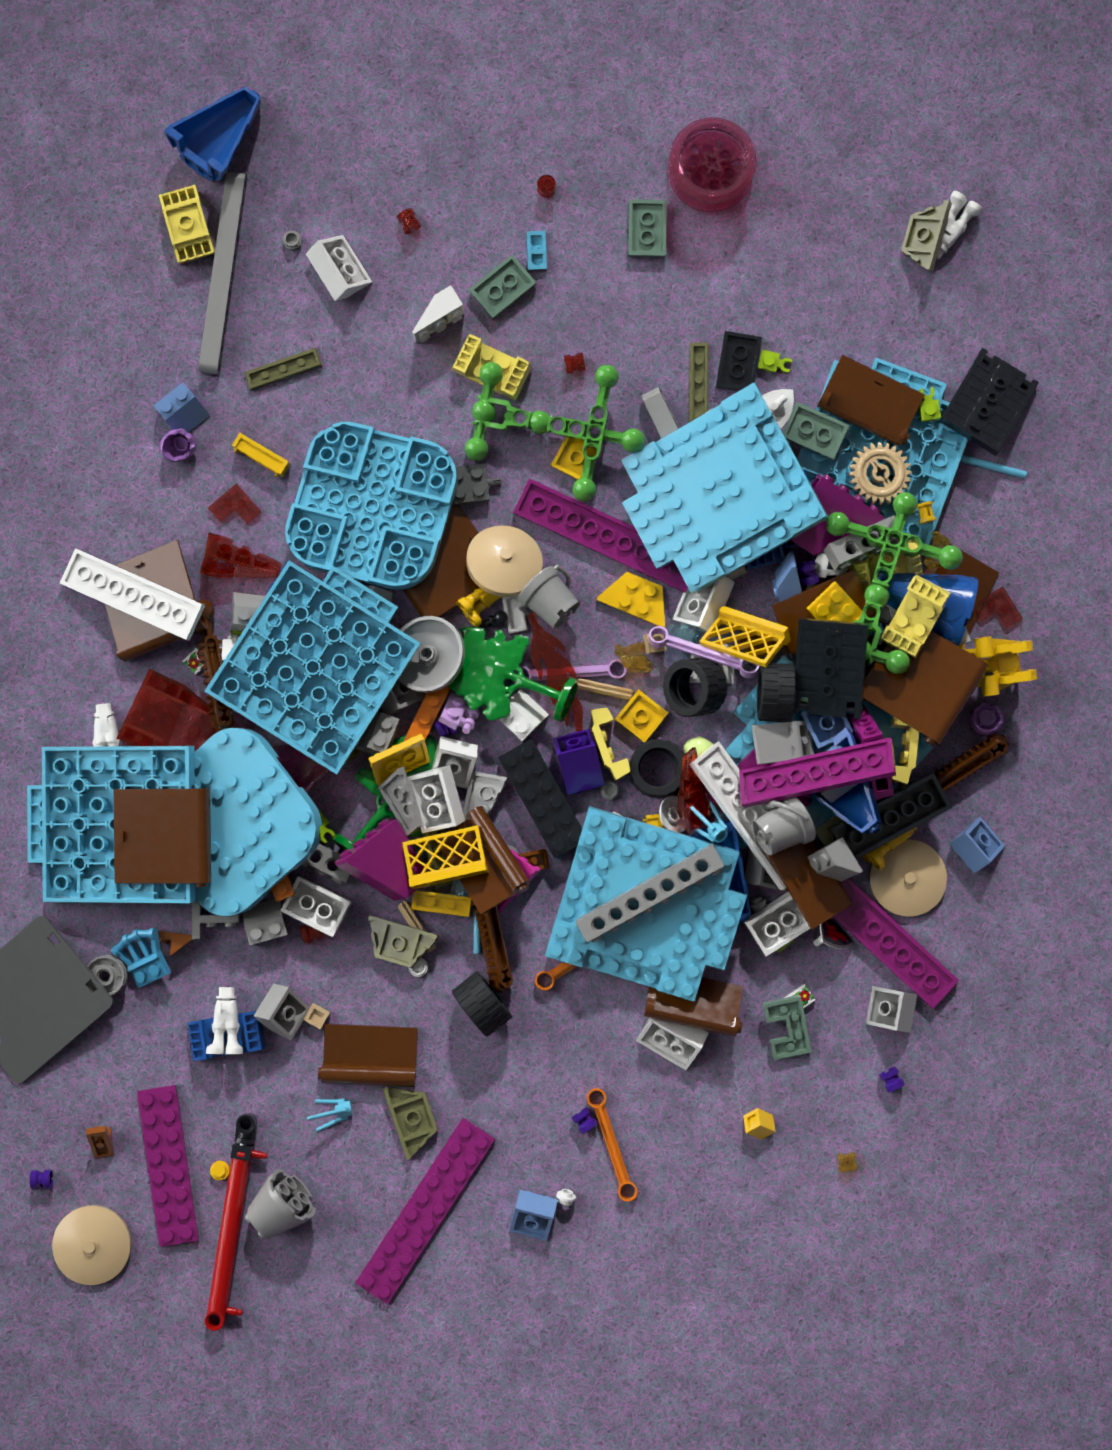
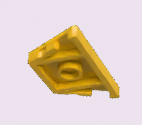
(636, 597)

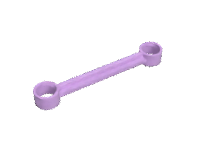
(701, 651)
(581, 671)

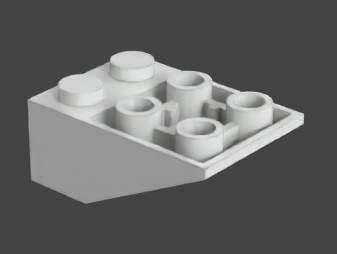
(442, 310)

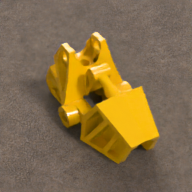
(1003, 661)

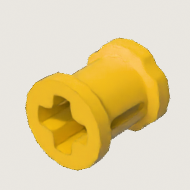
(926, 512)

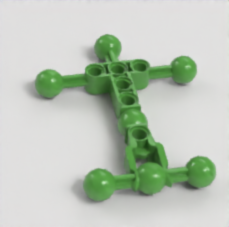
(541, 422)
(877, 593)

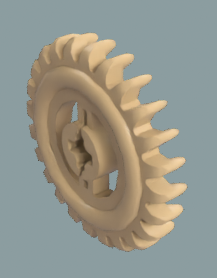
(870, 457)

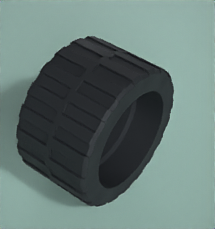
(712, 687)
(776, 693)
(640, 752)
(481, 1004)

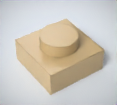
(649, 649)
(316, 1016)

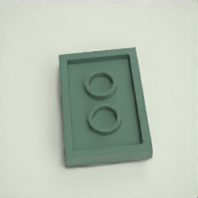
(647, 228)
(502, 286)
(815, 431)

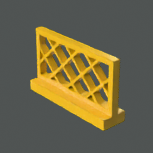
(752, 626)
(452, 872)

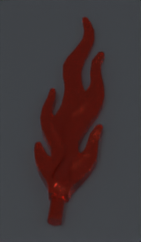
(556, 665)

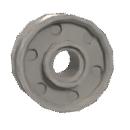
(116, 969)

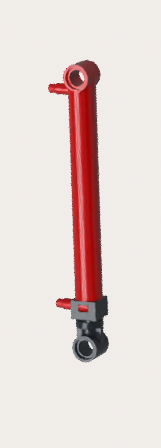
(241, 1156)

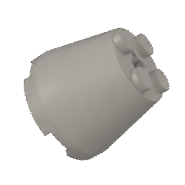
(280, 1205)

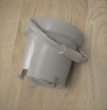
(549, 597)
(783, 826)

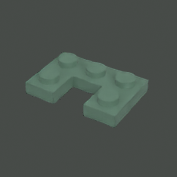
(798, 1039)

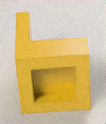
(759, 1123)

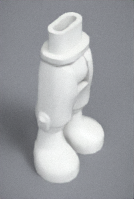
(955, 228)
(105, 726)
(225, 1020)

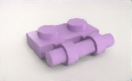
(453, 712)

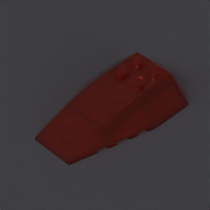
(166, 715)

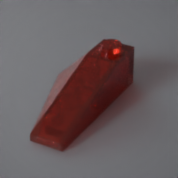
(229, 561)
(691, 794)

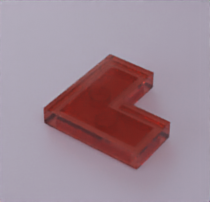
(232, 501)
(999, 603)

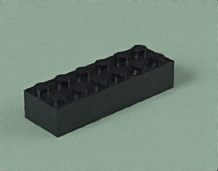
(542, 797)
(899, 814)

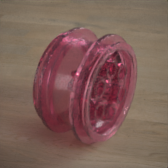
(704, 135)

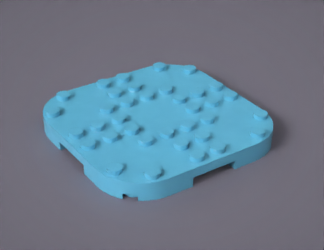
(372, 505)
(258, 820)

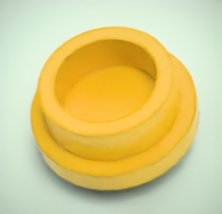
(219, 1170)

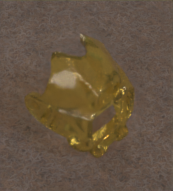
(938, 541)
(633, 657)

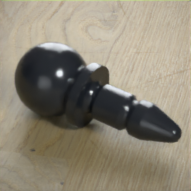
(500, 618)

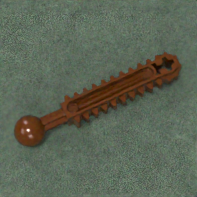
(211, 662)
(971, 761)
(494, 949)

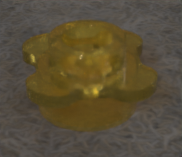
(847, 1167)

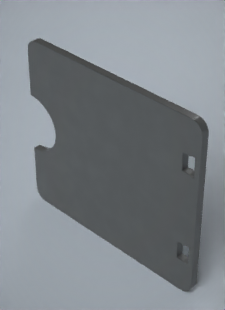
(43, 998)

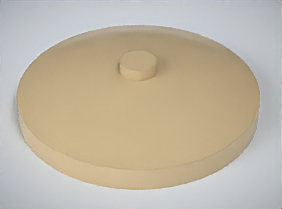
(503, 560)
(911, 879)
(91, 1245)

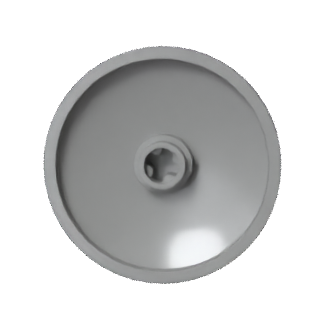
(437, 658)

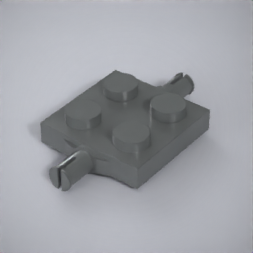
(473, 485)

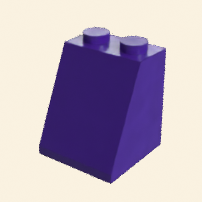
(579, 761)

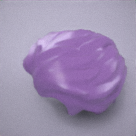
(178, 445)
(986, 719)

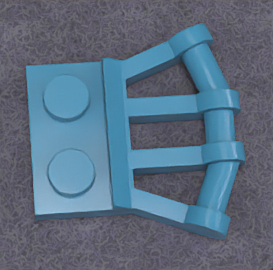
(142, 969)

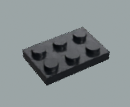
(738, 361)

